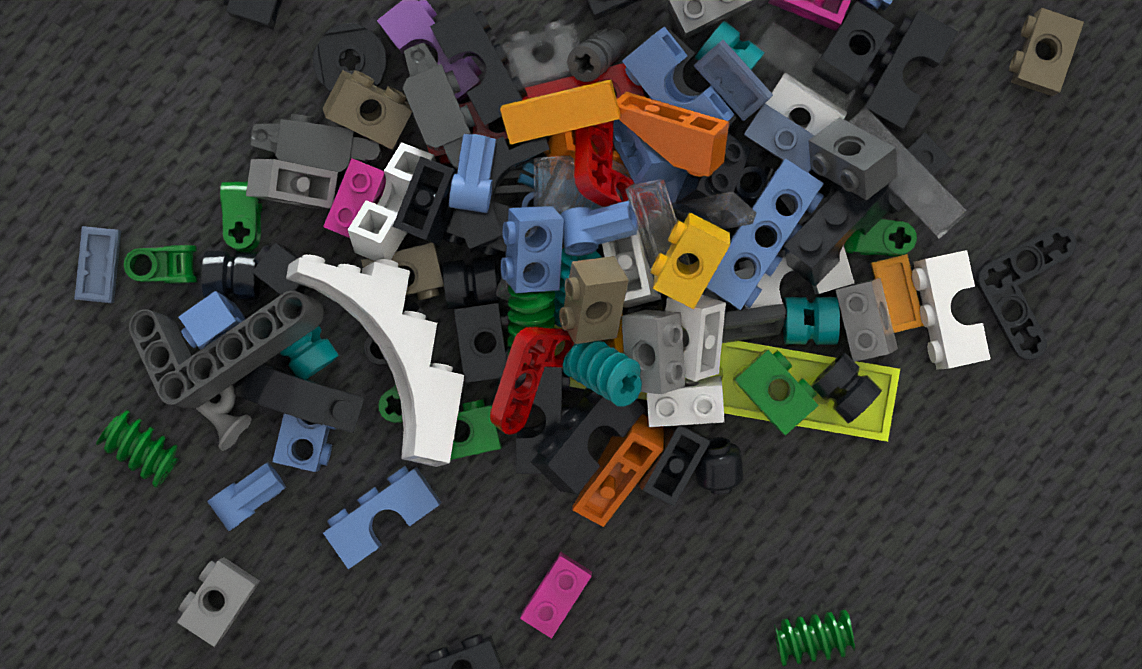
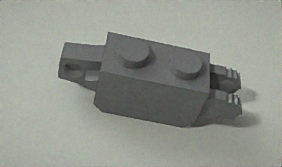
(434, 103)
(315, 145)

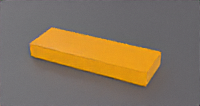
(560, 112)

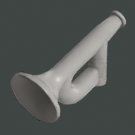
(228, 426)

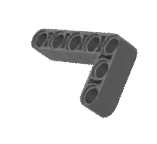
(221, 353)

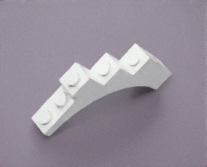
(426, 391)

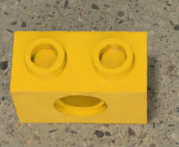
(684, 281)

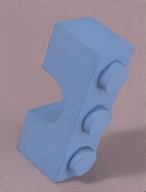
(653, 69)
(353, 532)

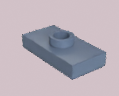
(733, 80)
(780, 137)
(97, 264)

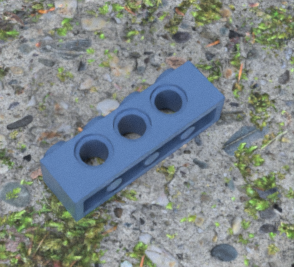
(787, 181)

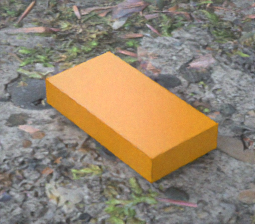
(899, 292)

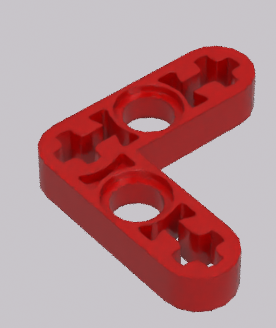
(594, 172)
(536, 349)

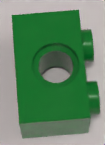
(784, 413)
(483, 434)

